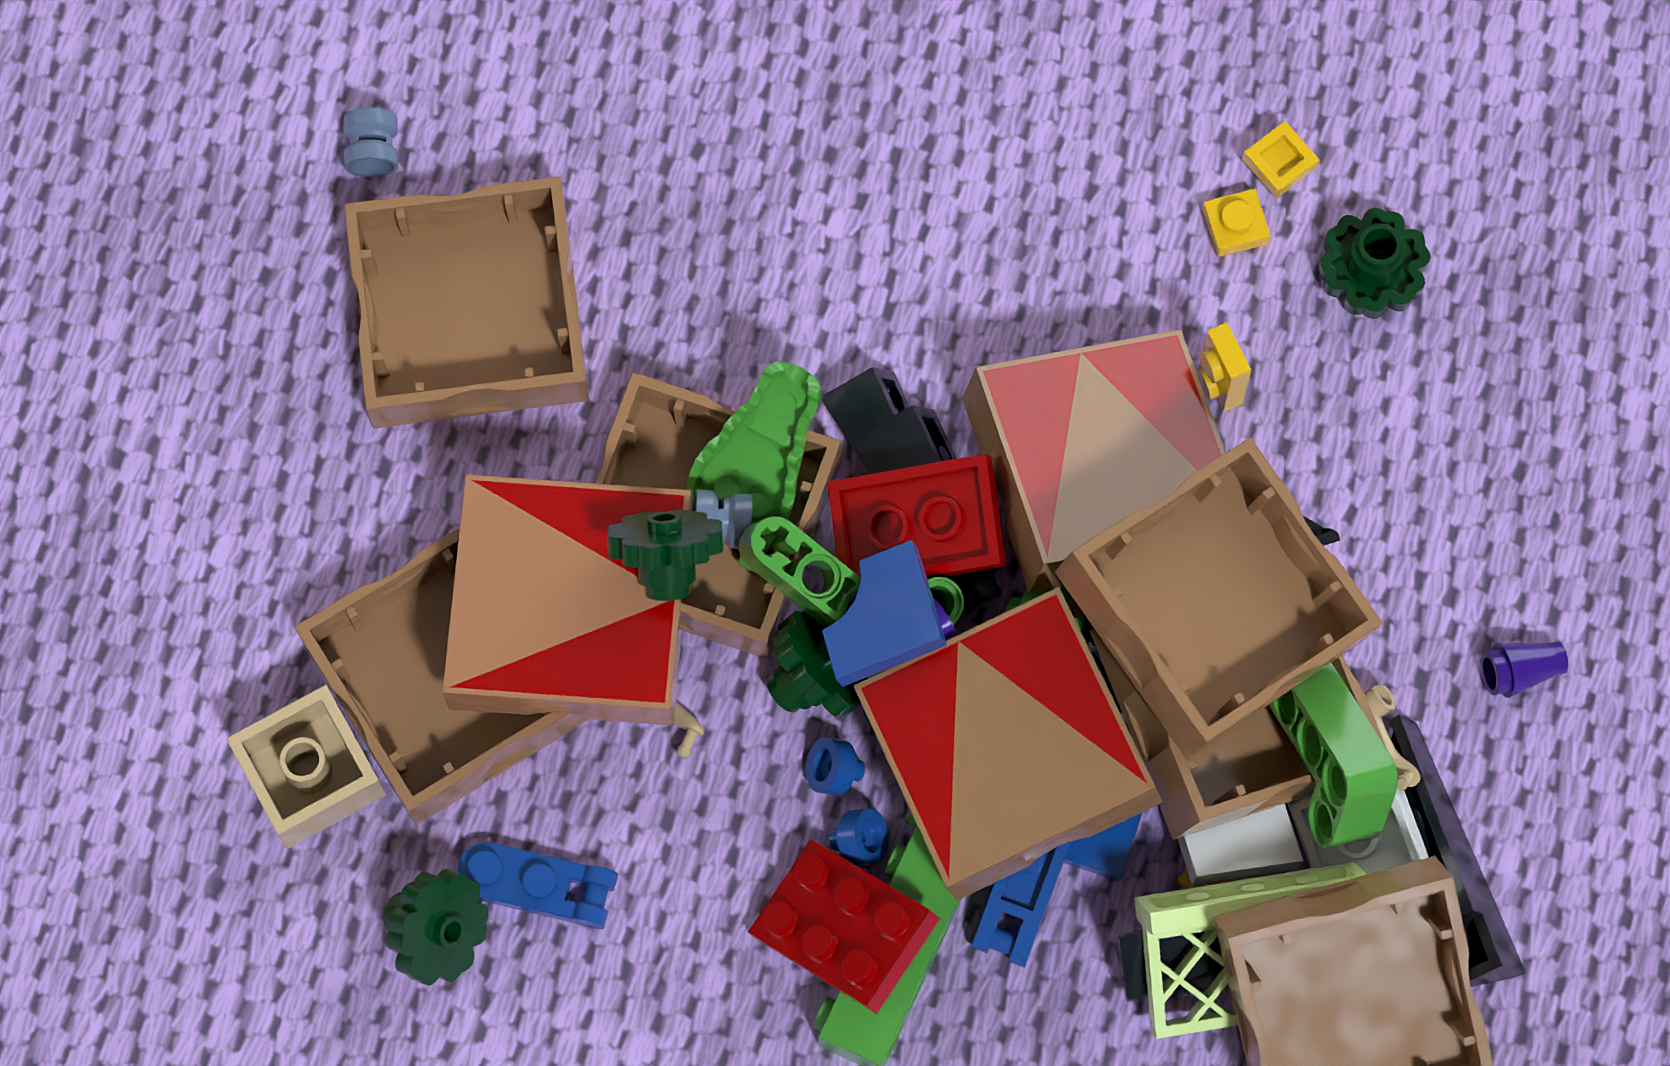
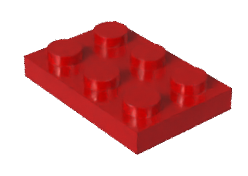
(939, 506)
(844, 926)

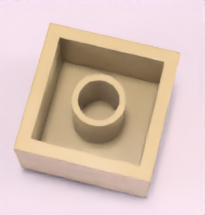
(306, 767)

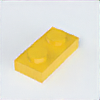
(1223, 368)

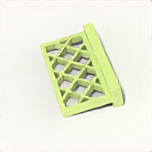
(1193, 912)

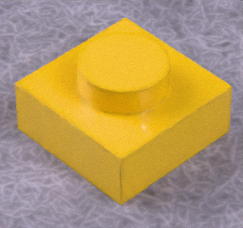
(1280, 159)
(1236, 222)

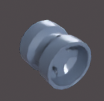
(370, 142)
(732, 511)

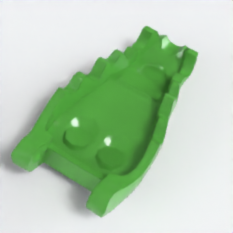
(762, 445)

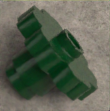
(1374, 263)
(665, 549)
(805, 670)
(435, 926)

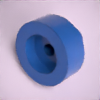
(833, 766)
(861, 837)

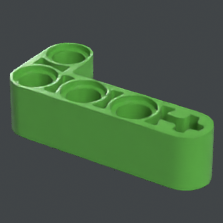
(839, 581)
(1344, 757)

